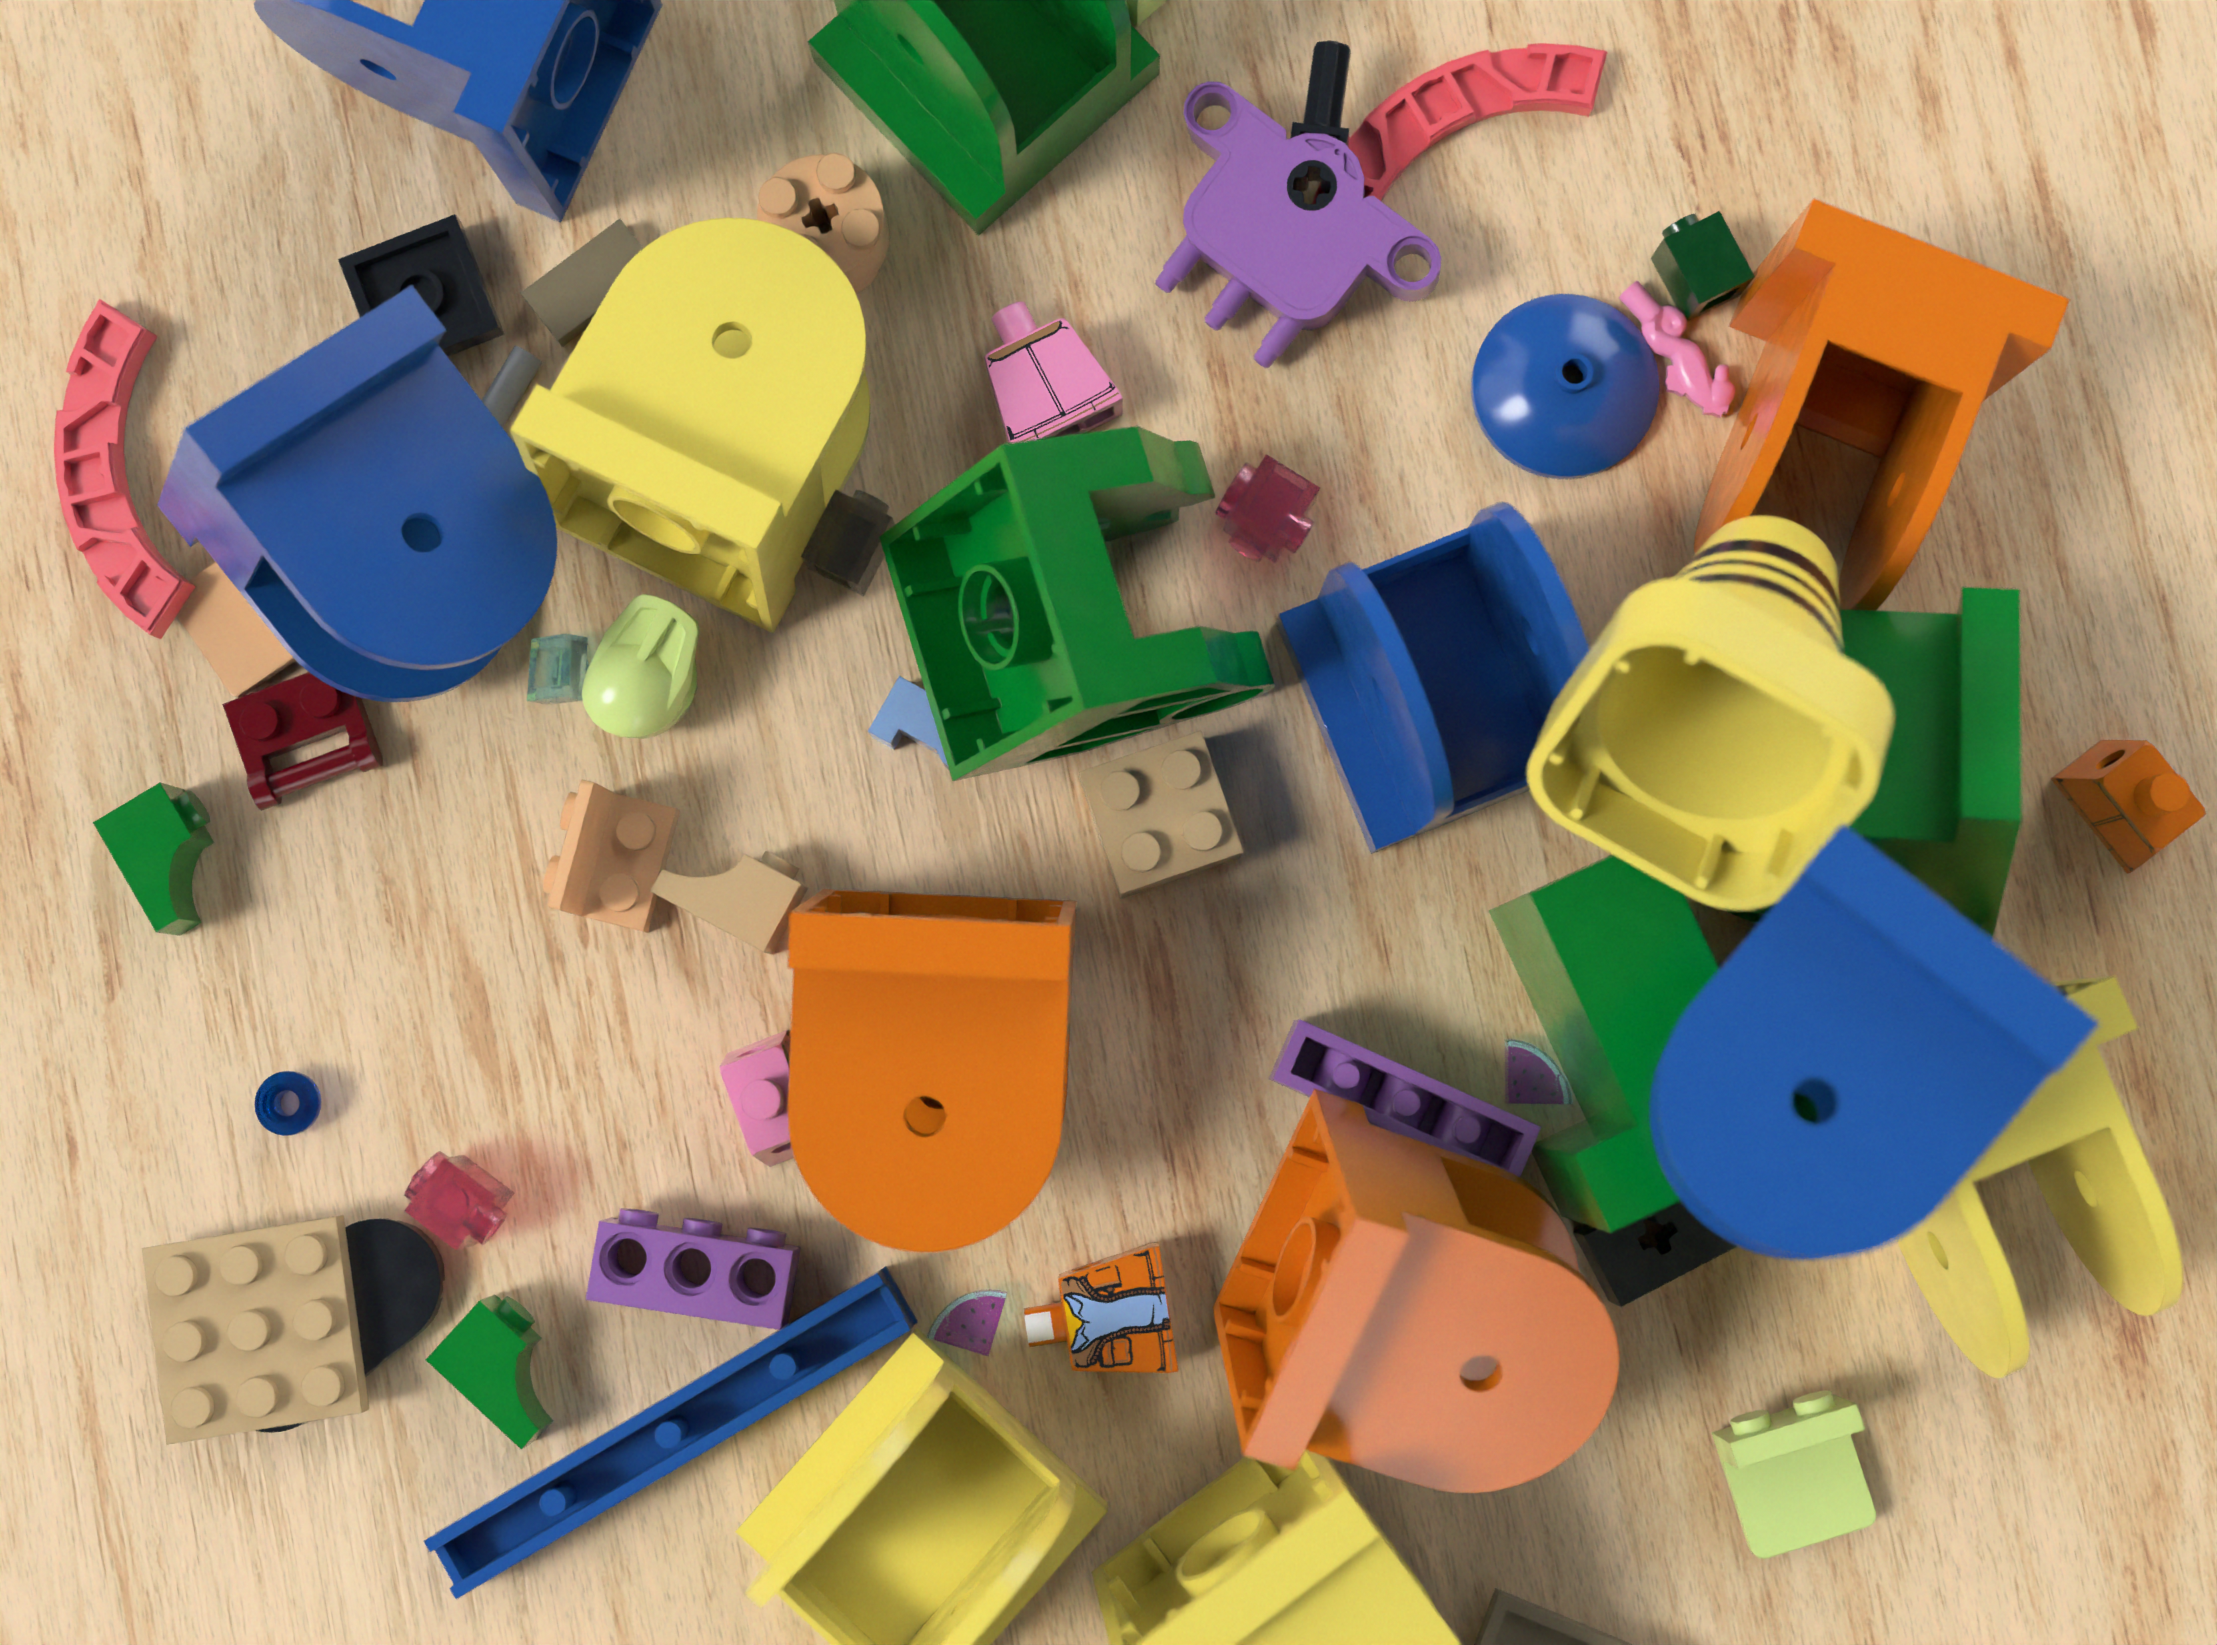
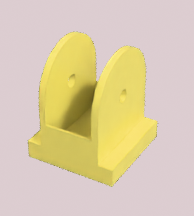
(708, 412)
(2092, 1183)
(918, 1513)
(1267, 1564)

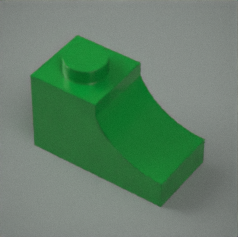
(156, 849)
(490, 1366)

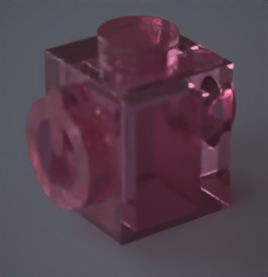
(1267, 510)
(457, 1200)

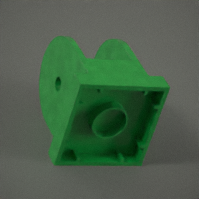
(985, 88)
(1953, 758)

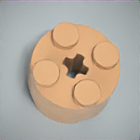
(836, 193)

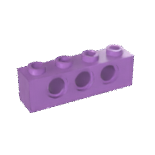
(1403, 1098)

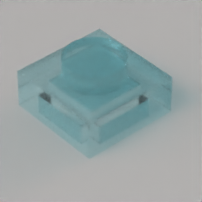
(557, 669)

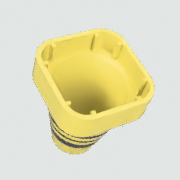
(1719, 722)

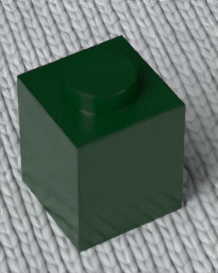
(1701, 264)

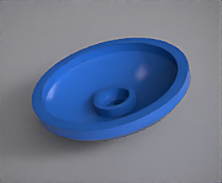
(1540, 416)

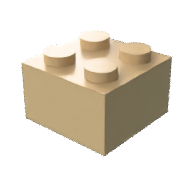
(1160, 814)

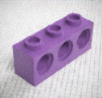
(666, 1289)

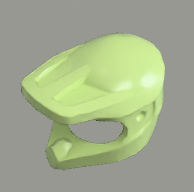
(643, 670)

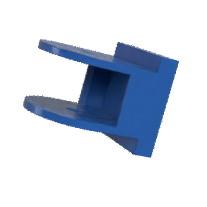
(508, 75)
(370, 510)
(1436, 672)
(1895, 1028)

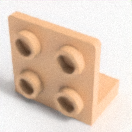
(231, 633)
(610, 856)

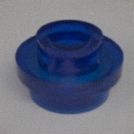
(269, 1098)

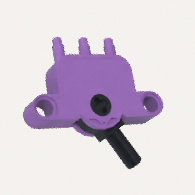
(1260, 234)

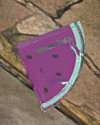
(1533, 1076)
(970, 1321)

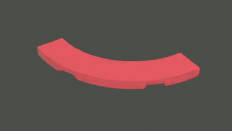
(1468, 92)
(94, 476)

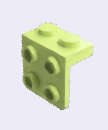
(1796, 1473)

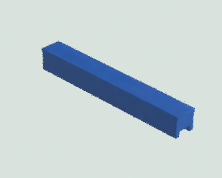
(672, 1431)

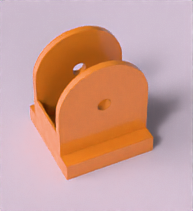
(1882, 353)
(940, 1004)
(1410, 1314)

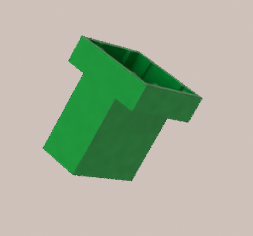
(1609, 975)

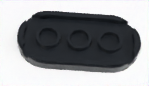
(394, 1286)

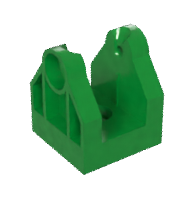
(1023, 609)

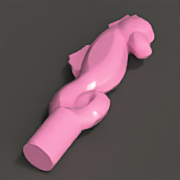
(1689, 370)

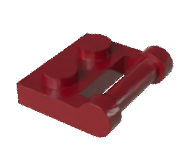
(293, 717)

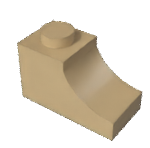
(744, 901)

